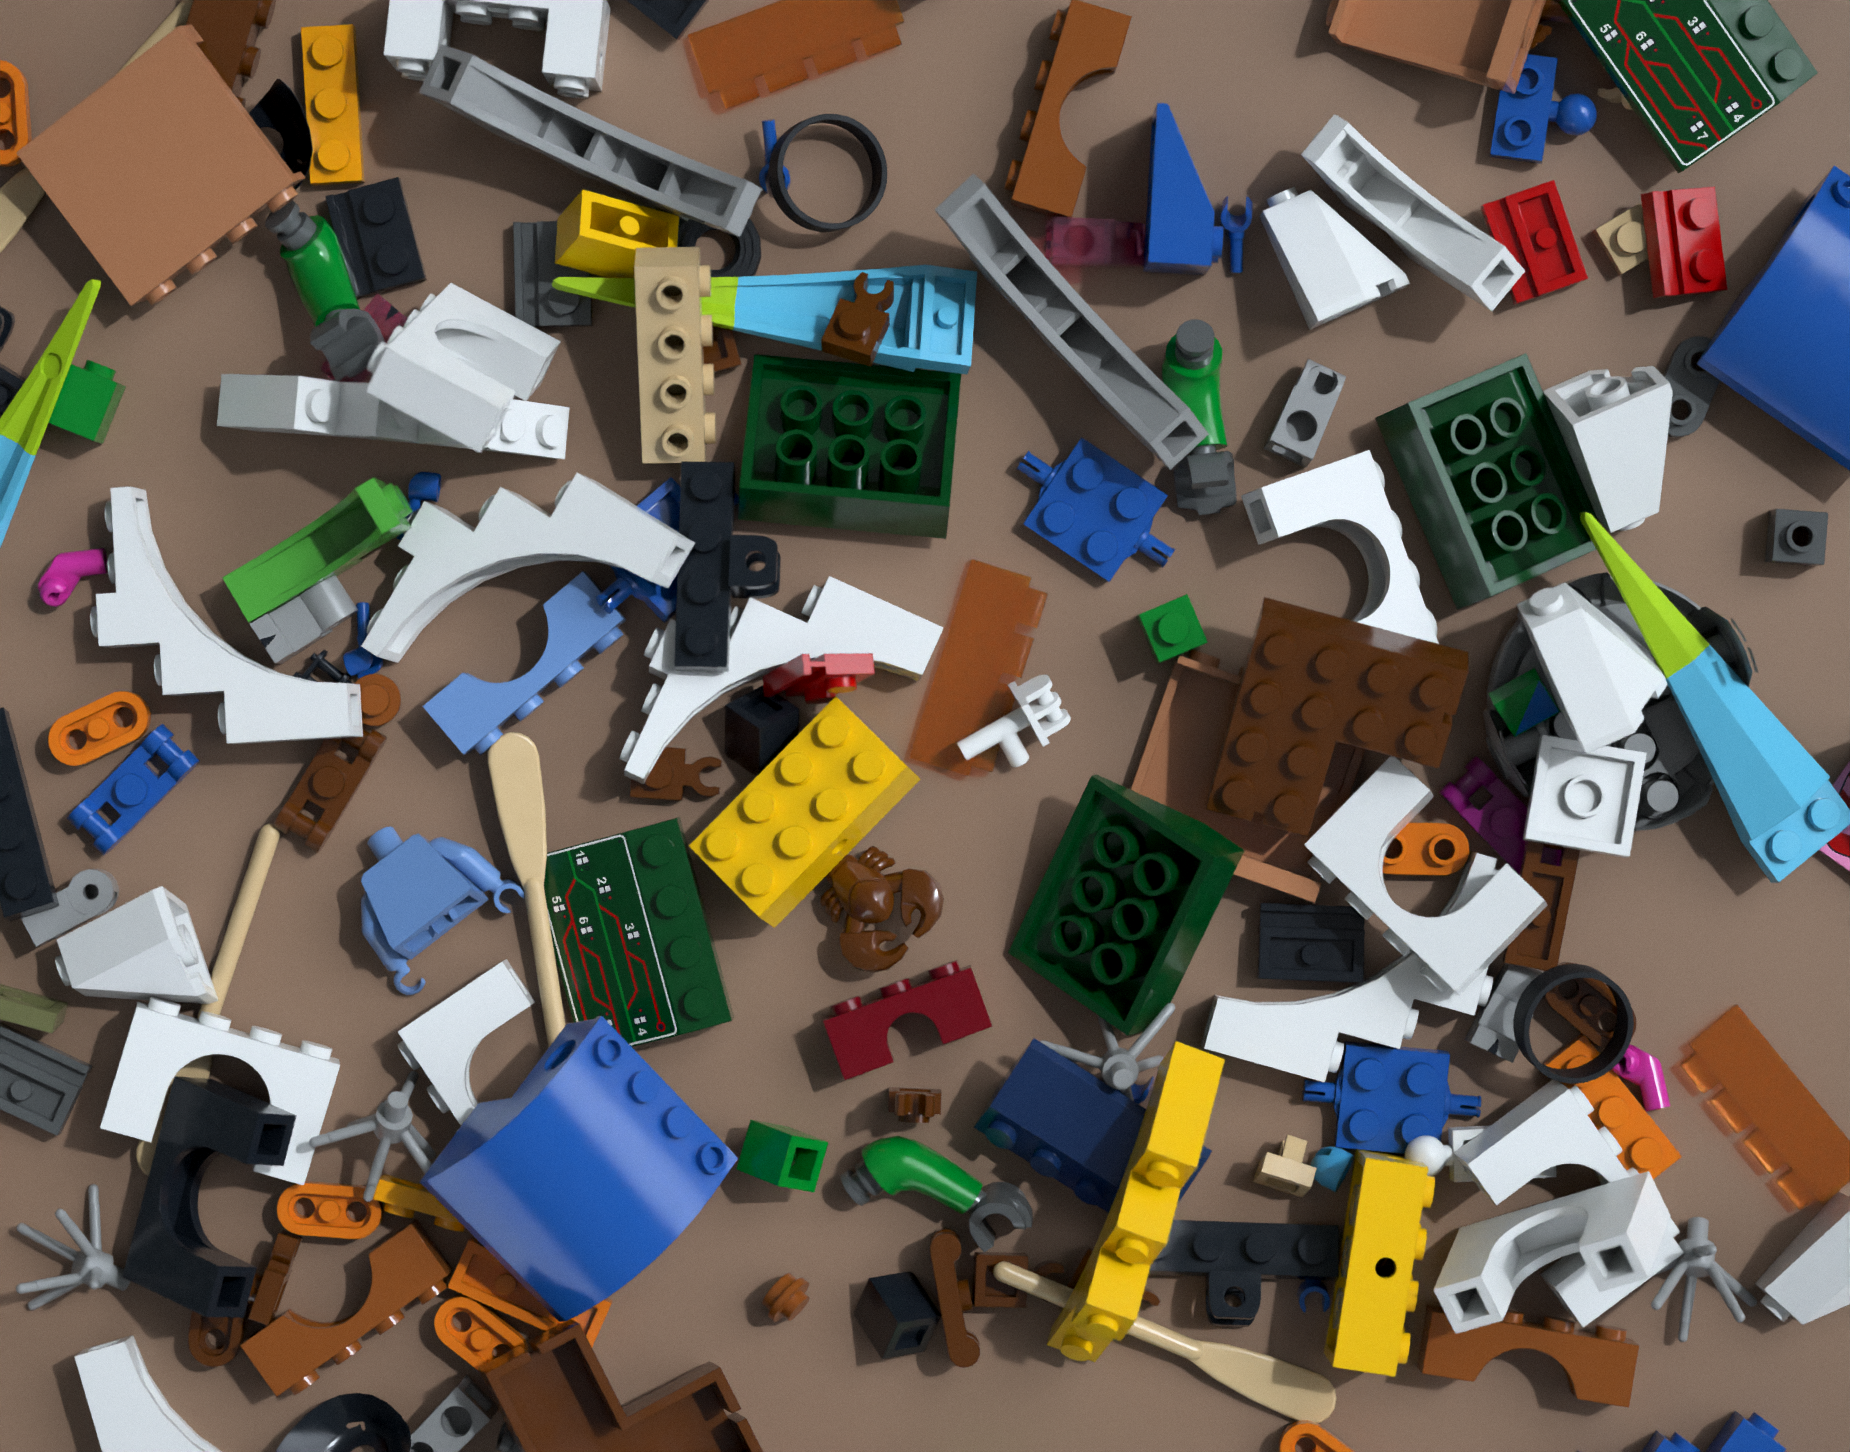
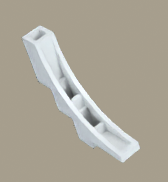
(347, 410)
(511, 534)
(765, 639)
(195, 661)
(1304, 1033)
(129, 1406)

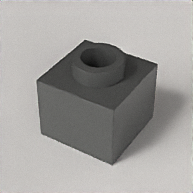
(1779, 541)

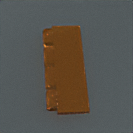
(782, 35)
(974, 656)
(1768, 1093)

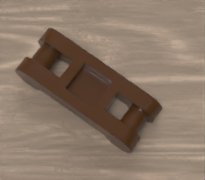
(329, 784)
(953, 1298)

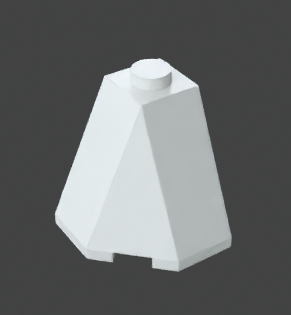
(1326, 258)
(1616, 440)
(1590, 665)
(138, 953)
(1814, 1269)

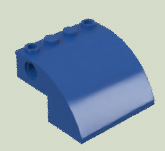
(1791, 326)
(580, 1170)

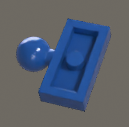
(1524, 116)

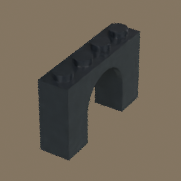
(168, 1242)

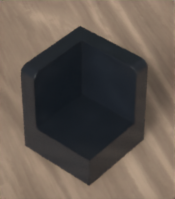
(758, 729)
(897, 1314)

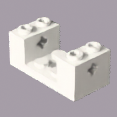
(572, 44)

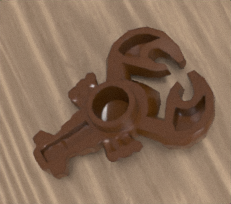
(869, 899)

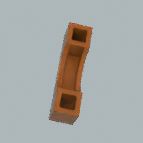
(1087, 47)
(294, 1346)
(1596, 1364)

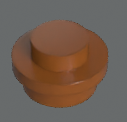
(378, 699)
(786, 1298)

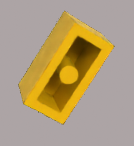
(603, 234)

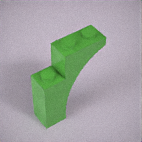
(322, 549)

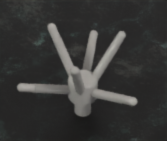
(1118, 1064)
(391, 1126)
(1696, 1262)
(89, 1265)

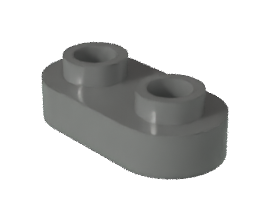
(1689, 386)

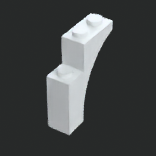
(1411, 216)

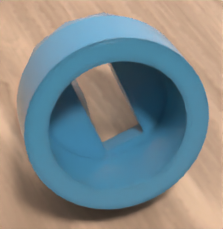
(1331, 1166)

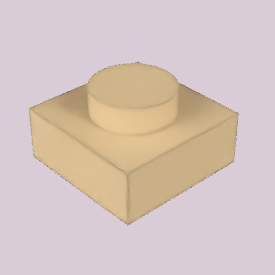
(1624, 239)

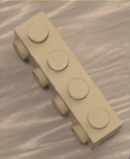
(672, 354)

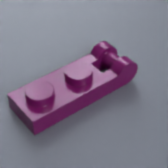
(1499, 819)

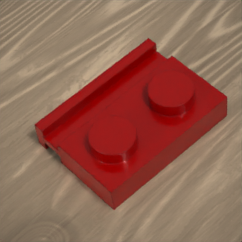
(1538, 237)
(1684, 242)
(821, 677)

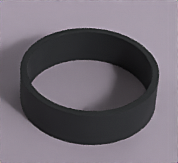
(876, 157)
(1607, 1058)

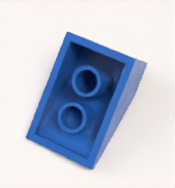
(1178, 212)

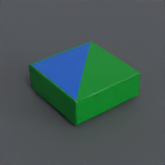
(1524, 702)

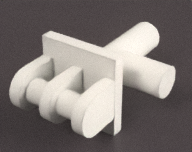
(1036, 709)

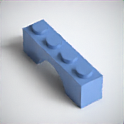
(475, 709)

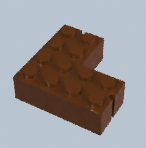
(1322, 683)
(566, 1404)

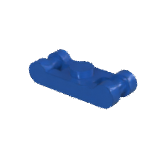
(133, 789)

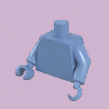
(421, 894)

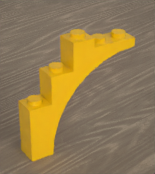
(1143, 1210)

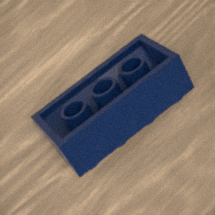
(1066, 1124)

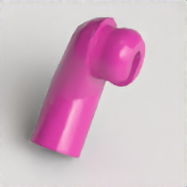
(66, 571)
(1647, 1073)

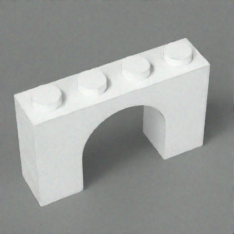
(460, 365)
(1353, 502)
(1451, 945)
(451, 1031)
(166, 1041)
(1549, 1132)
(1610, 1225)

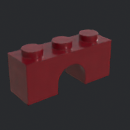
(861, 1030)

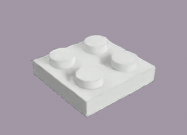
(1583, 797)

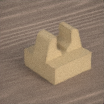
(1286, 1170)

